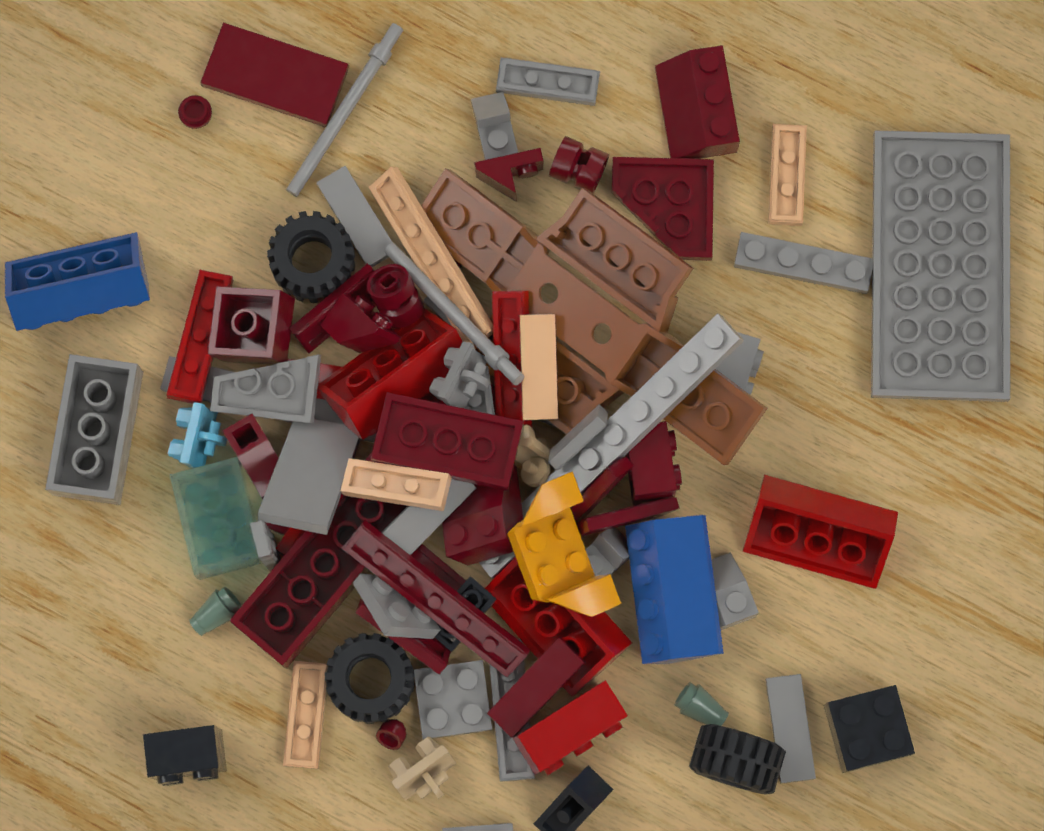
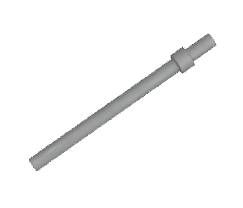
(378, 56)
(494, 355)

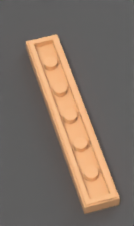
(427, 247)

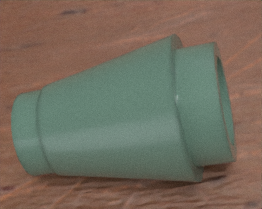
(215, 611)
(700, 705)

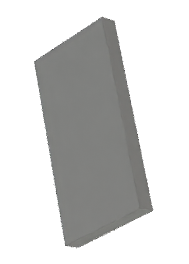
(309, 476)

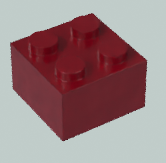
(251, 325)
(653, 470)

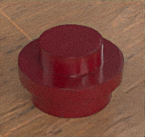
(195, 112)

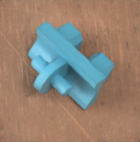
(200, 436)

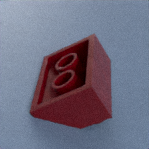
(697, 104)

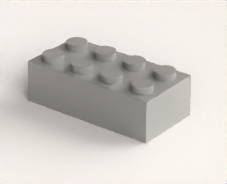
(94, 429)

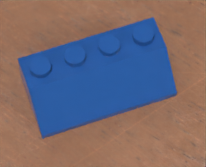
(76, 282)
(674, 589)

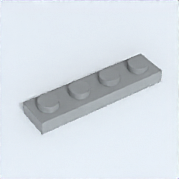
(804, 263)

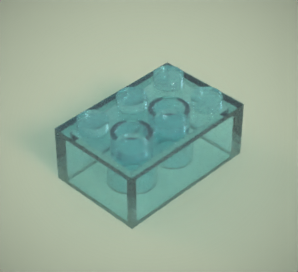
(216, 517)

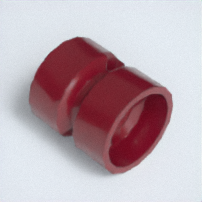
(578, 164)
(395, 295)

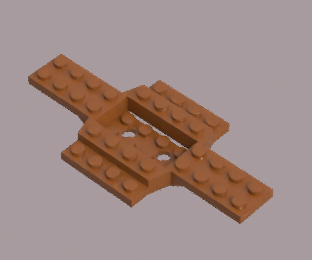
(625, 266)

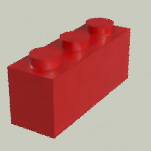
(571, 729)

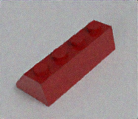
(402, 368)
(820, 531)
(542, 623)

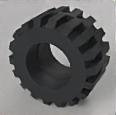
(306, 230)
(362, 648)
(737, 759)

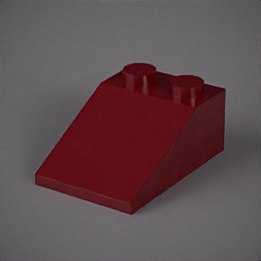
(481, 523)

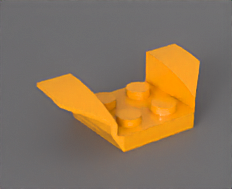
(554, 553)

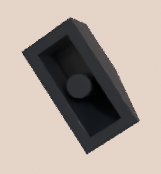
(575, 803)

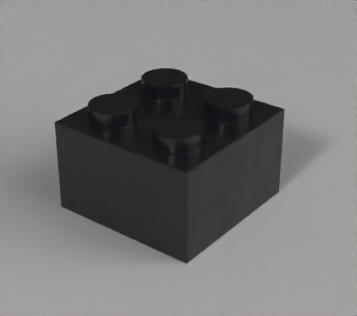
(869, 729)
(184, 754)

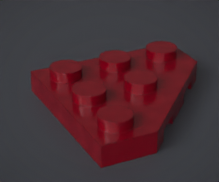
(670, 200)

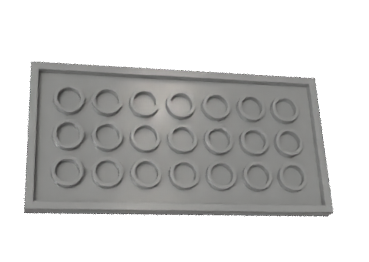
(941, 266)

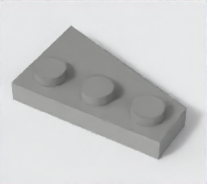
(271, 391)

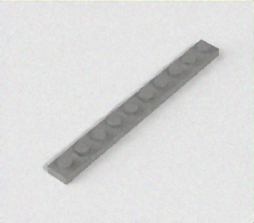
(643, 412)

